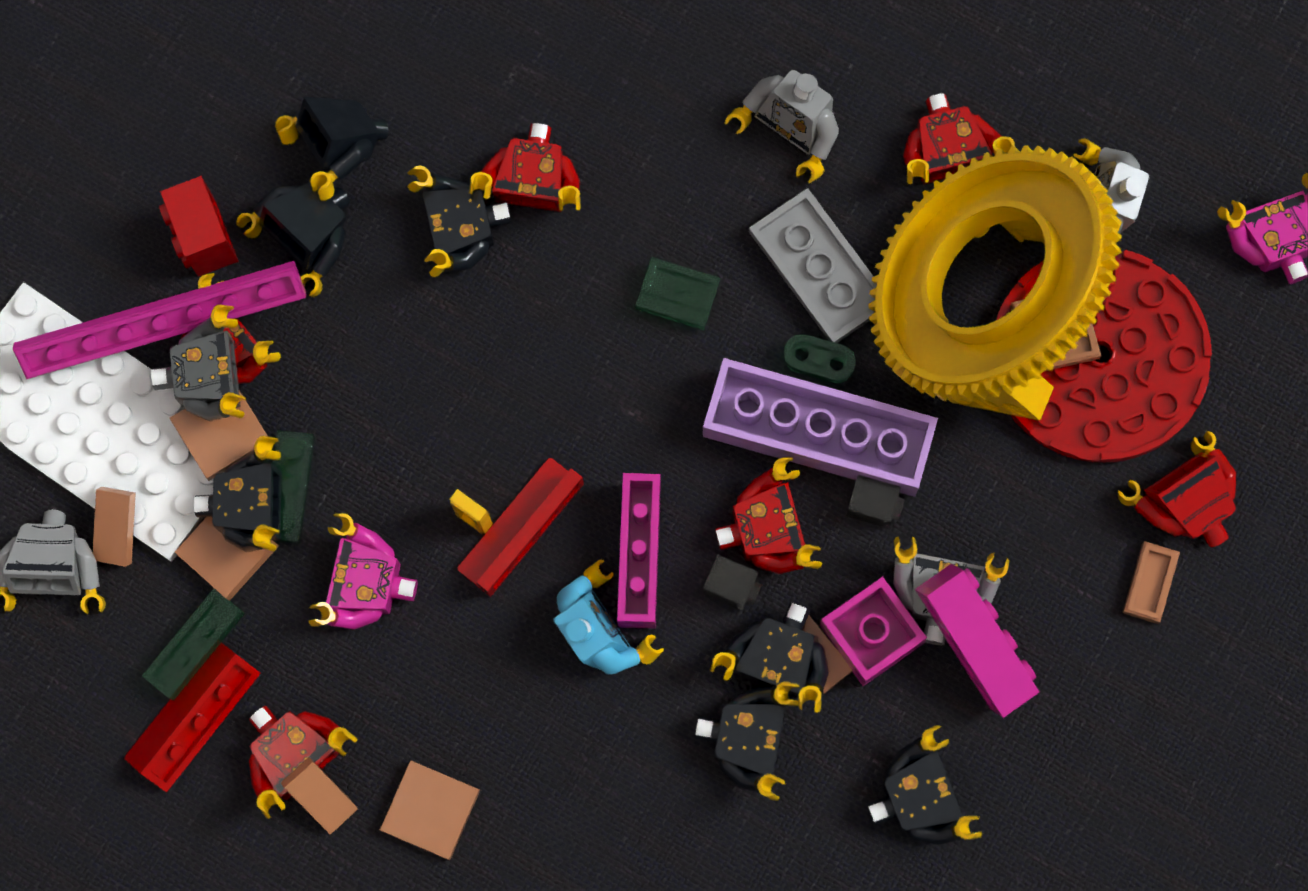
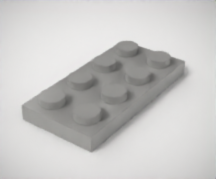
(817, 265)

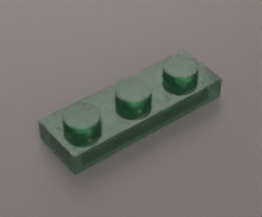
(295, 465)
(193, 644)

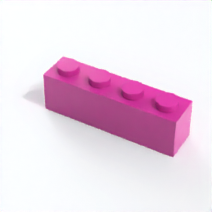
(639, 550)
(977, 639)

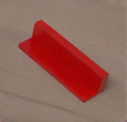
(520, 526)
(191, 718)

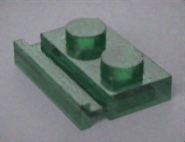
(677, 293)

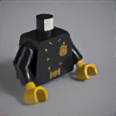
(337, 135)
(457, 221)
(302, 226)
(247, 499)
(779, 654)
(749, 736)
(921, 795)

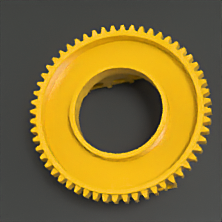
(1002, 362)

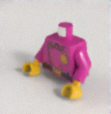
(1272, 233)
(362, 579)

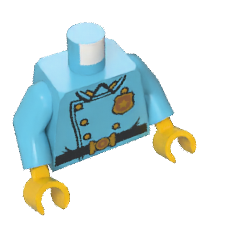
(593, 631)

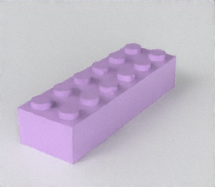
(818, 426)

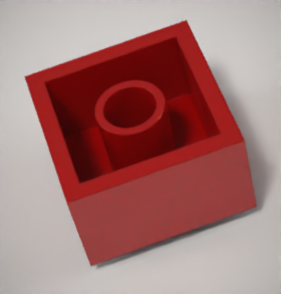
(197, 227)

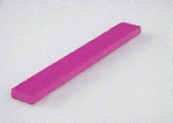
(157, 320)

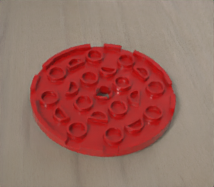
(1152, 376)

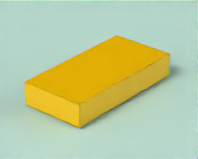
(471, 512)

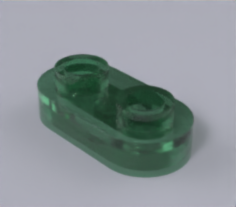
(820, 355)

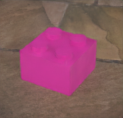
(873, 631)

